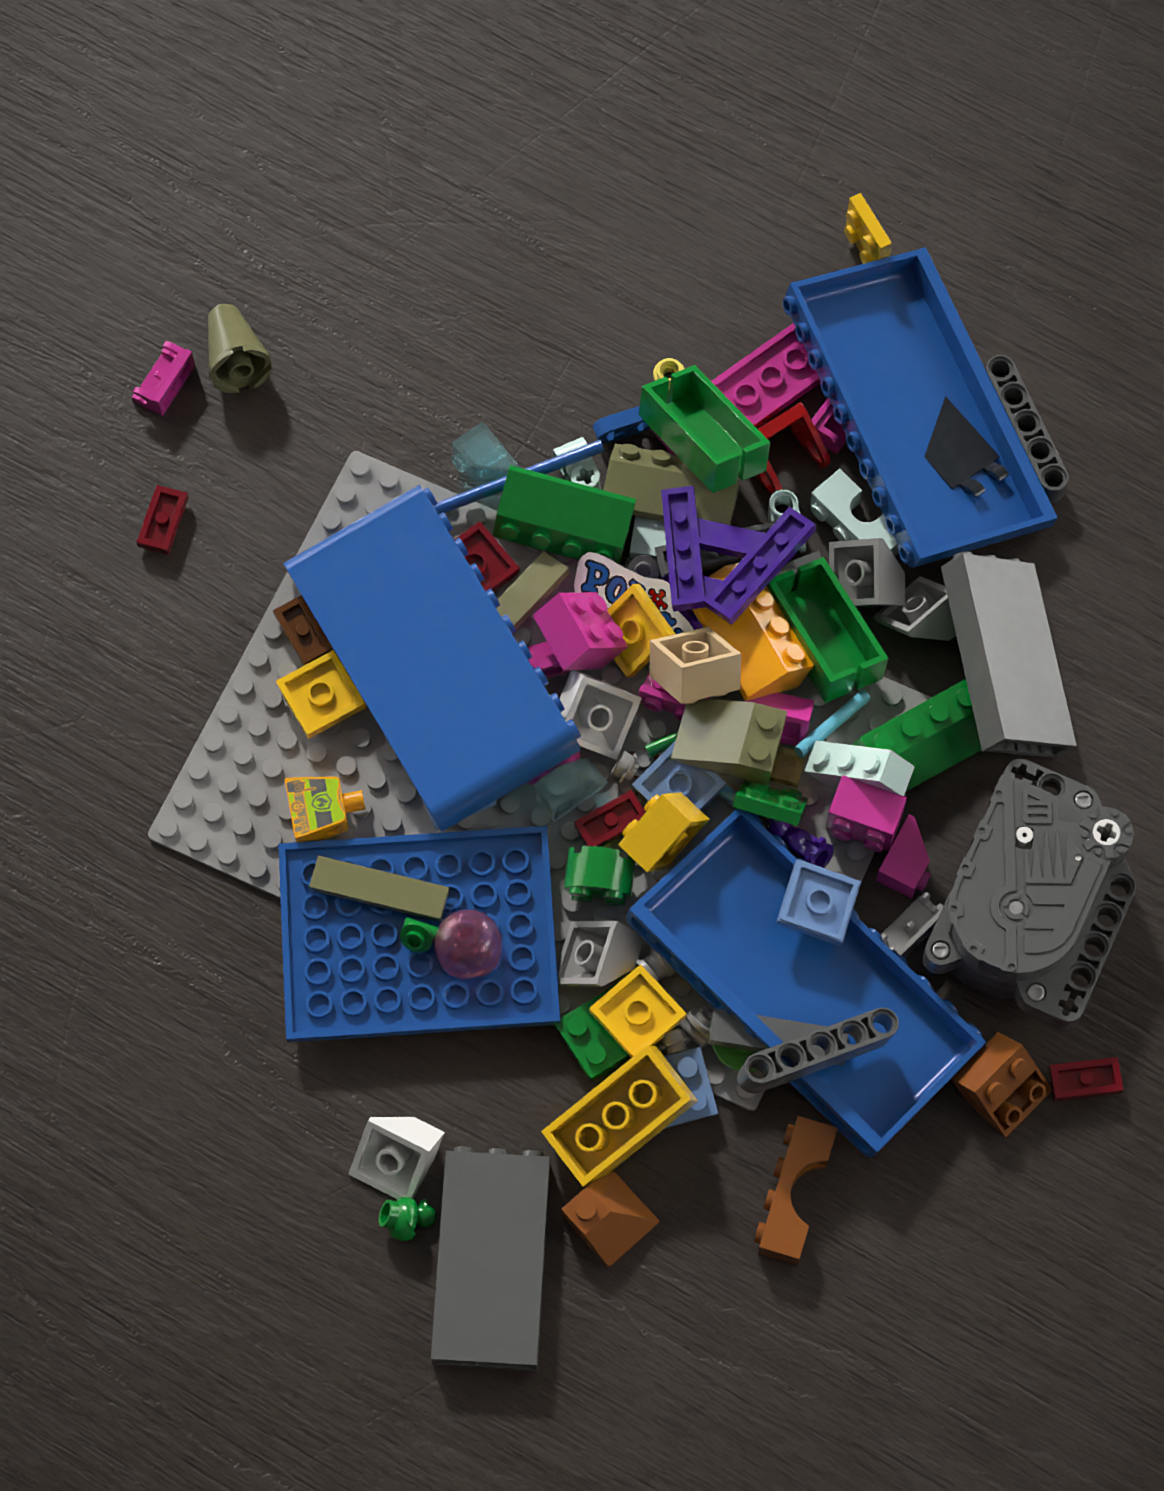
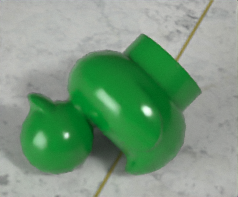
(403, 1215)

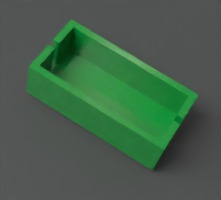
(704, 428)
(829, 630)

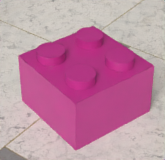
(580, 631)
(865, 814)

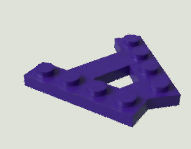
(760, 552)

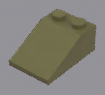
(730, 738)

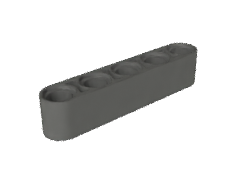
(1026, 414)
(827, 1038)

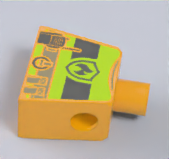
(320, 807)

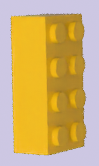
(619, 1116)

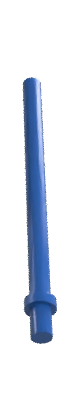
(497, 485)

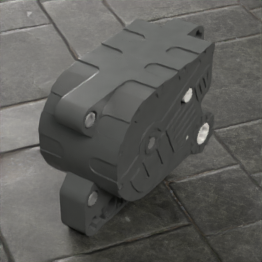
(1035, 894)

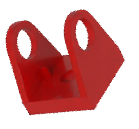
(803, 428)

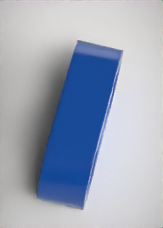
(619, 426)

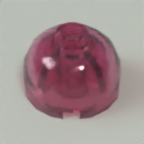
(468, 944)

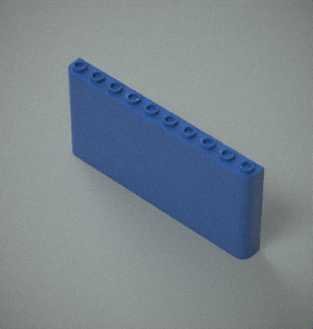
(886, 361)
(433, 657)
(721, 935)

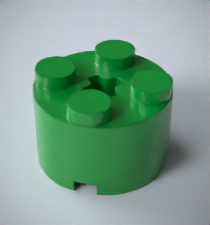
(599, 875)

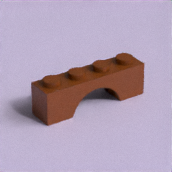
(808, 1150)

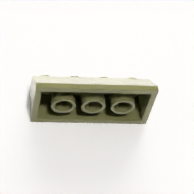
(646, 472)

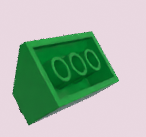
(562, 516)
(931, 734)

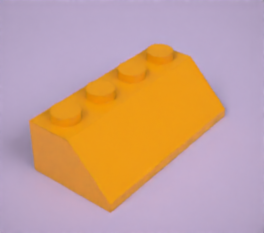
(768, 646)

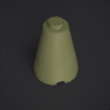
(235, 351)

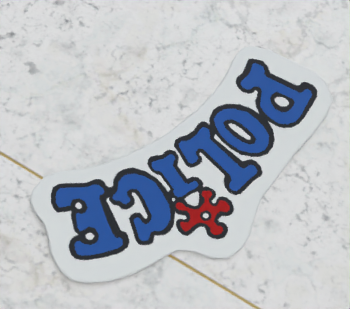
(611, 580)

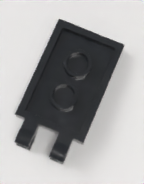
(961, 452)

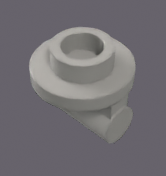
(643, 565)
(697, 1026)

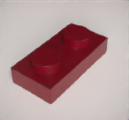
(162, 519)
(609, 820)
(1085, 1079)

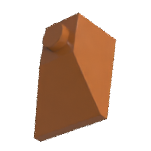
(609, 1218)

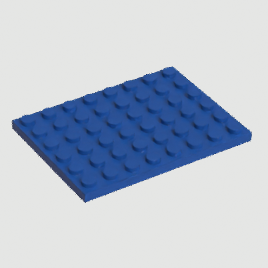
(357, 978)

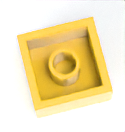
(662, 831)

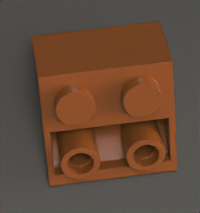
(1002, 1083)

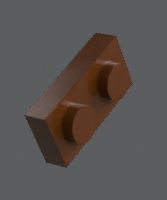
(302, 630)

